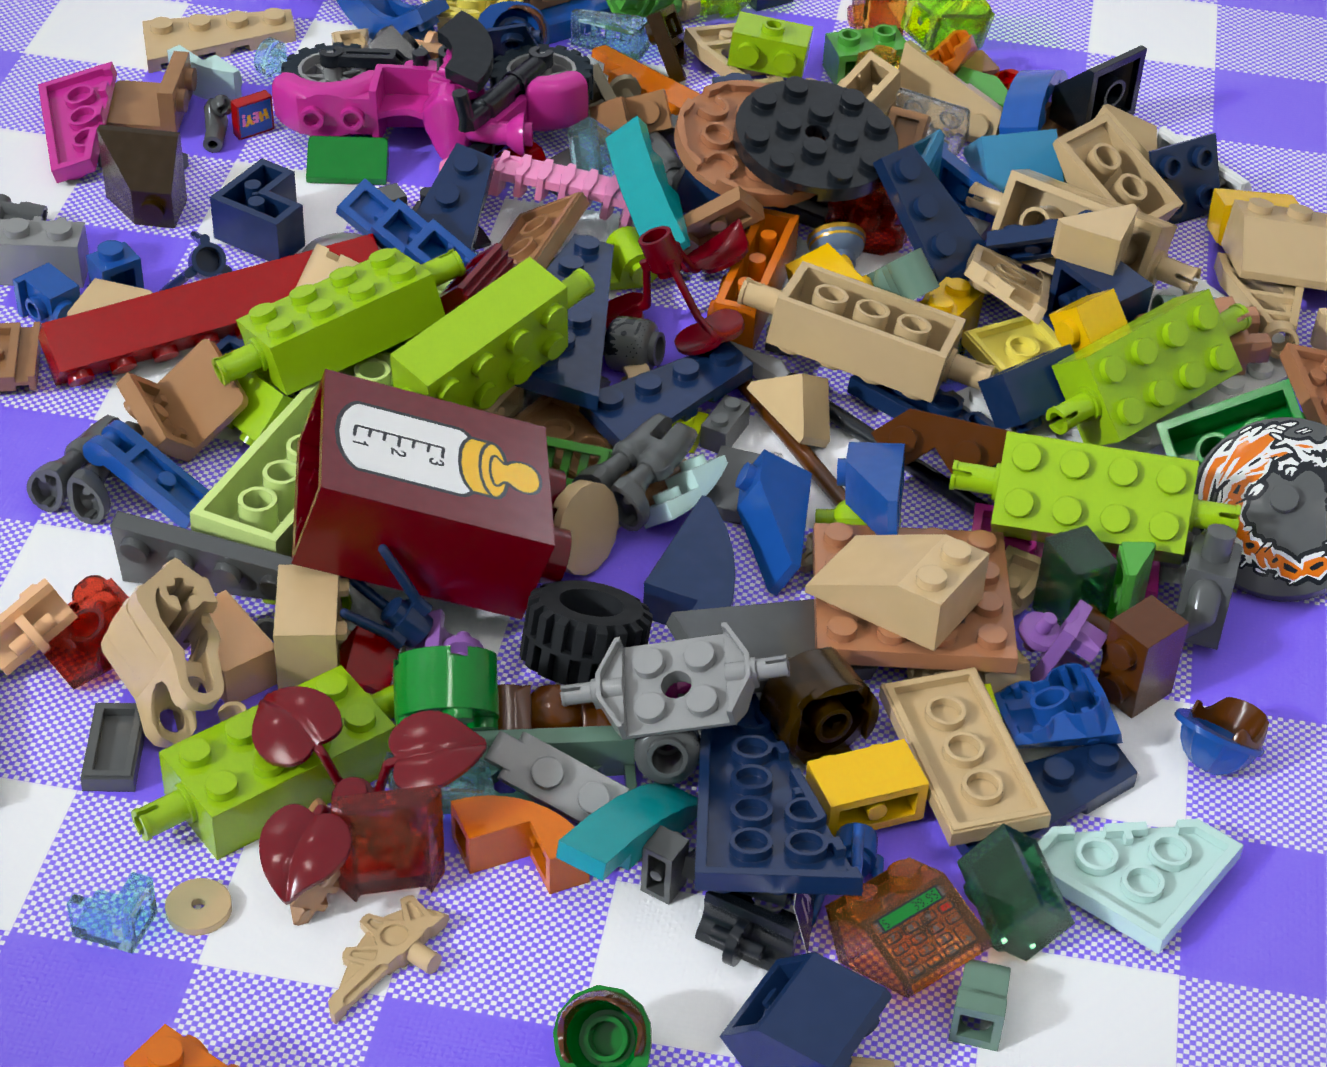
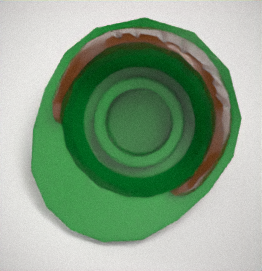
(603, 1030)

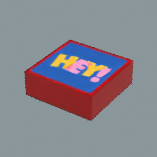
(252, 114)

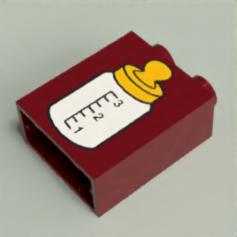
(437, 482)

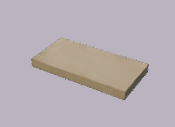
(965, 755)

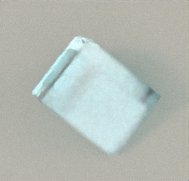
(115, 918)

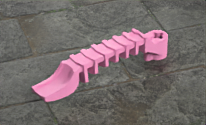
(558, 178)

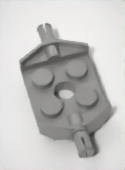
(635, 678)

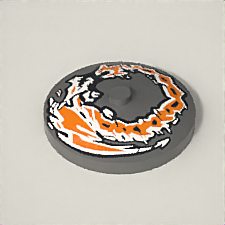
(1281, 483)

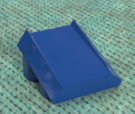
(1059, 710)

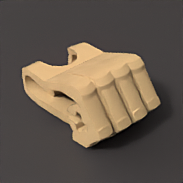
(149, 644)

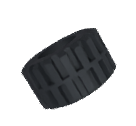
(574, 625)

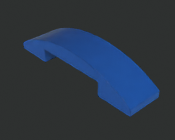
(1027, 100)

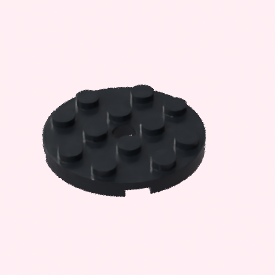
(775, 144)

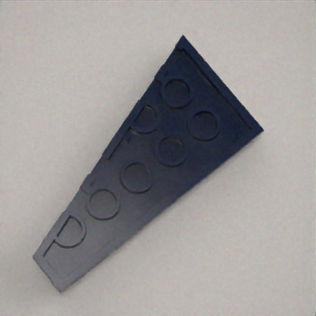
(762, 819)

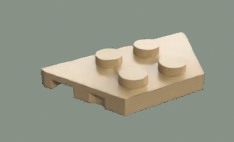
(1009, 282)

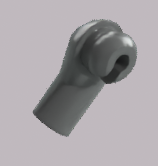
(216, 122)

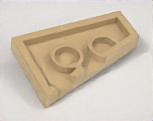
(934, 79)

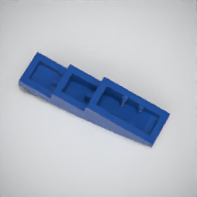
(398, 225)

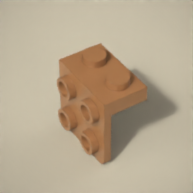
(153, 103)
(186, 405)

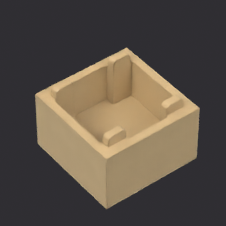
(307, 623)

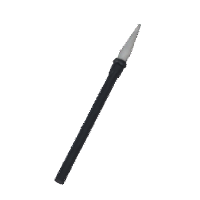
(770, 367)

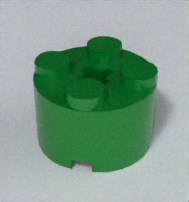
(449, 684)

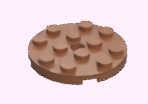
(707, 146)

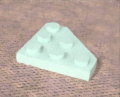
(1140, 875)

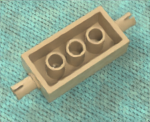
(1037, 197)
(865, 331)

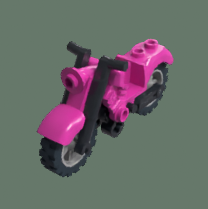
(369, 89)

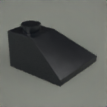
(1111, 82)

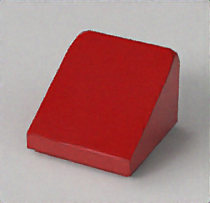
(368, 659)

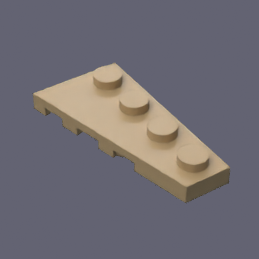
(215, 33)

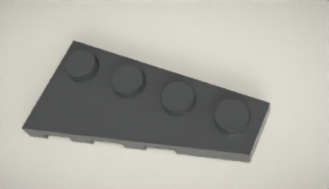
(148, 545)

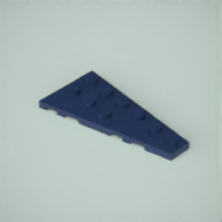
(577, 371)

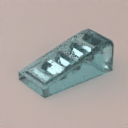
(633, 36)

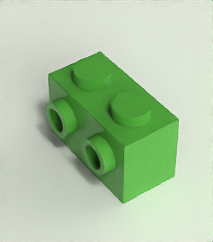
(843, 47)

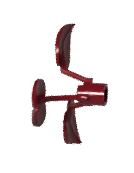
(667, 259)
(292, 723)

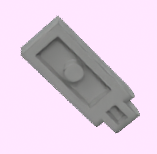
(551, 776)

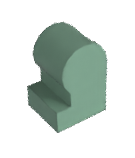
(982, 997)

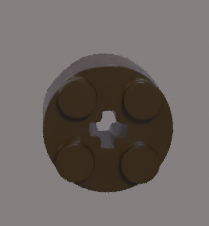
(819, 705)

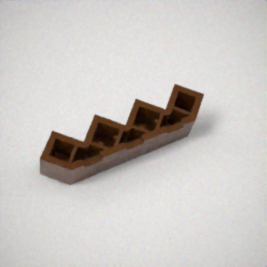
(949, 436)

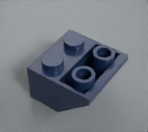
(805, 1015)

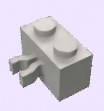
(36, 242)

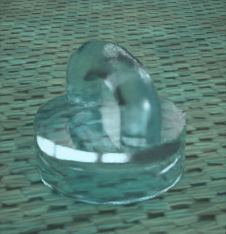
(270, 57)

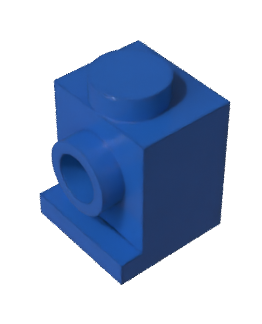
(115, 263)
(45, 293)

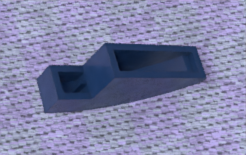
(695, 567)

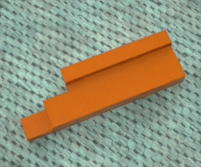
(649, 79)

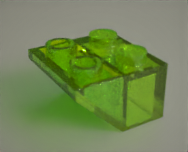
(934, 20)

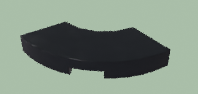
(470, 51)

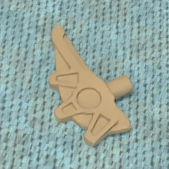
(387, 946)

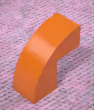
(506, 829)

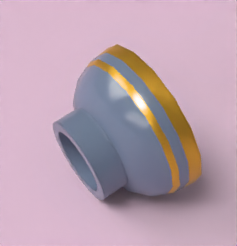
(842, 236)

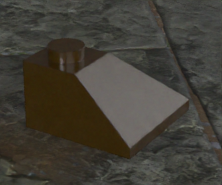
(143, 174)

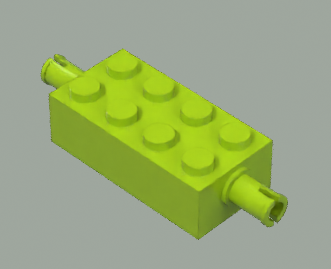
(340, 319)
(492, 337)
(1147, 368)
(1116, 492)
(231, 791)

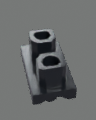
(747, 930)

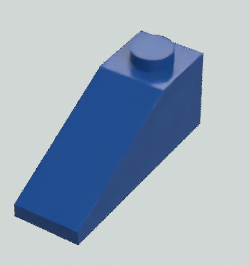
(874, 483)
(774, 515)

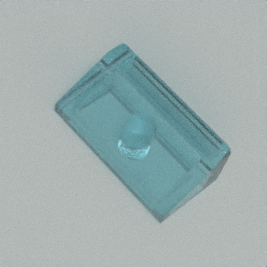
(589, 146)

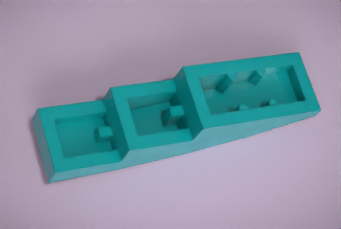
(645, 181)
(623, 826)

